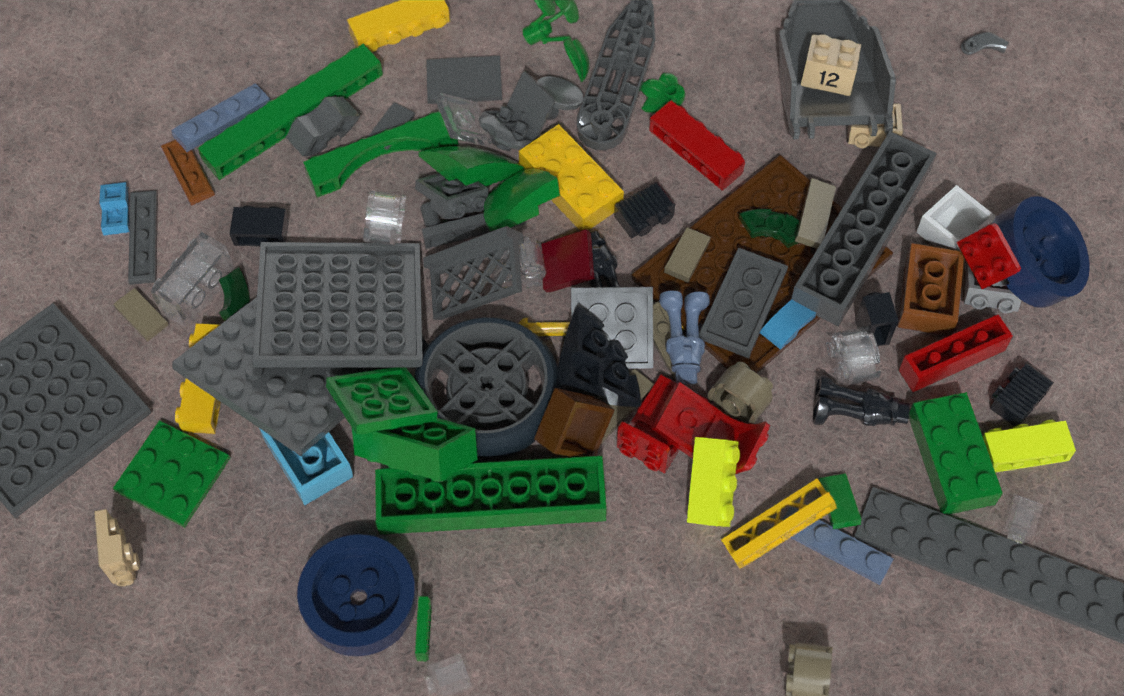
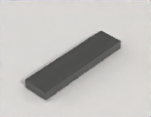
(142, 237)

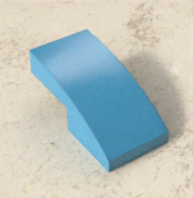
(114, 208)
(786, 323)

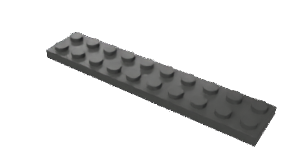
(994, 563)

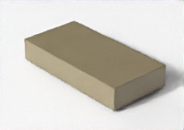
(687, 254)
(140, 314)

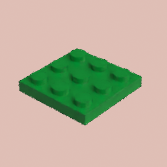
(381, 400)
(171, 473)

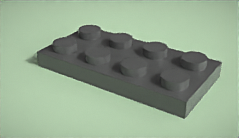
(743, 302)

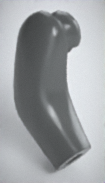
(983, 41)

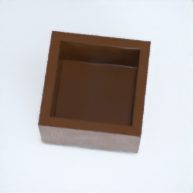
(574, 424)

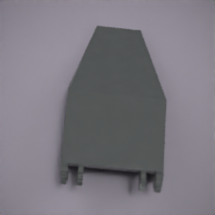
(873, 84)

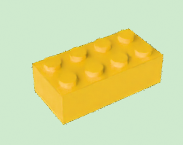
(584, 187)

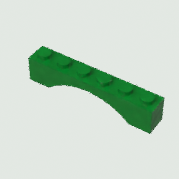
(332, 169)

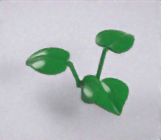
(540, 31)

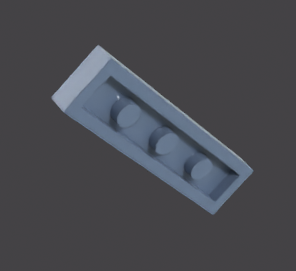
(219, 117)
(843, 549)

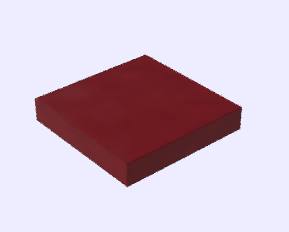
(568, 261)

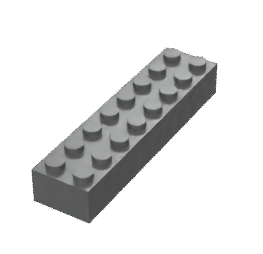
(863, 228)

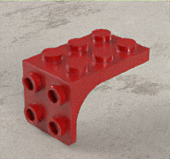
(989, 255)
(691, 416)
(637, 437)

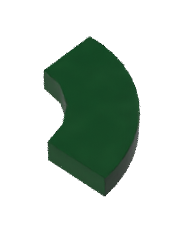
(770, 224)
(235, 293)

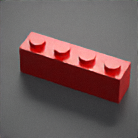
(697, 145)
(955, 353)

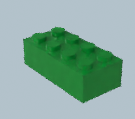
(425, 450)
(954, 454)

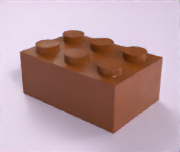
(931, 289)

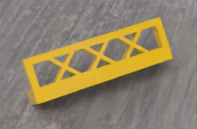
(782, 529)

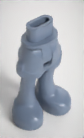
(684, 351)

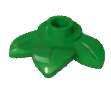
(661, 92)

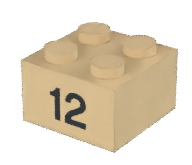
(831, 64)

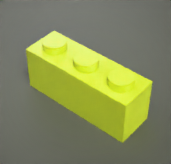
(1029, 445)
(713, 482)

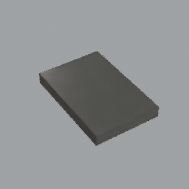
(465, 78)

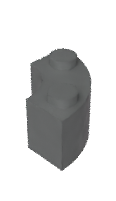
(314, 130)

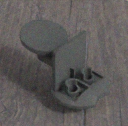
(528, 110)

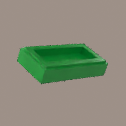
(847, 511)
(423, 628)

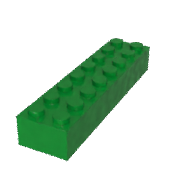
(492, 496)

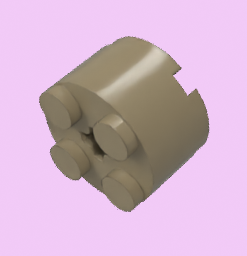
(741, 393)
(811, 670)

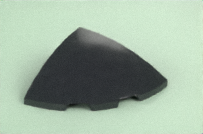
(595, 364)

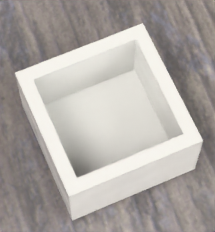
(953, 219)

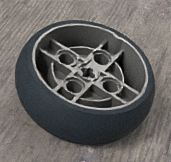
(520, 352)

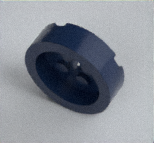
(1047, 249)
(349, 567)

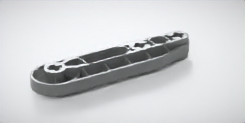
(599, 113)

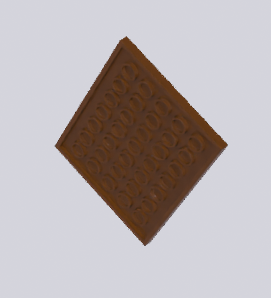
(774, 188)

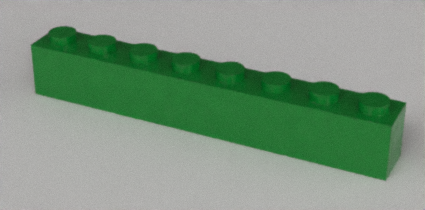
(273, 121)

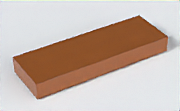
(188, 172)

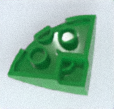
(470, 164)
(518, 198)

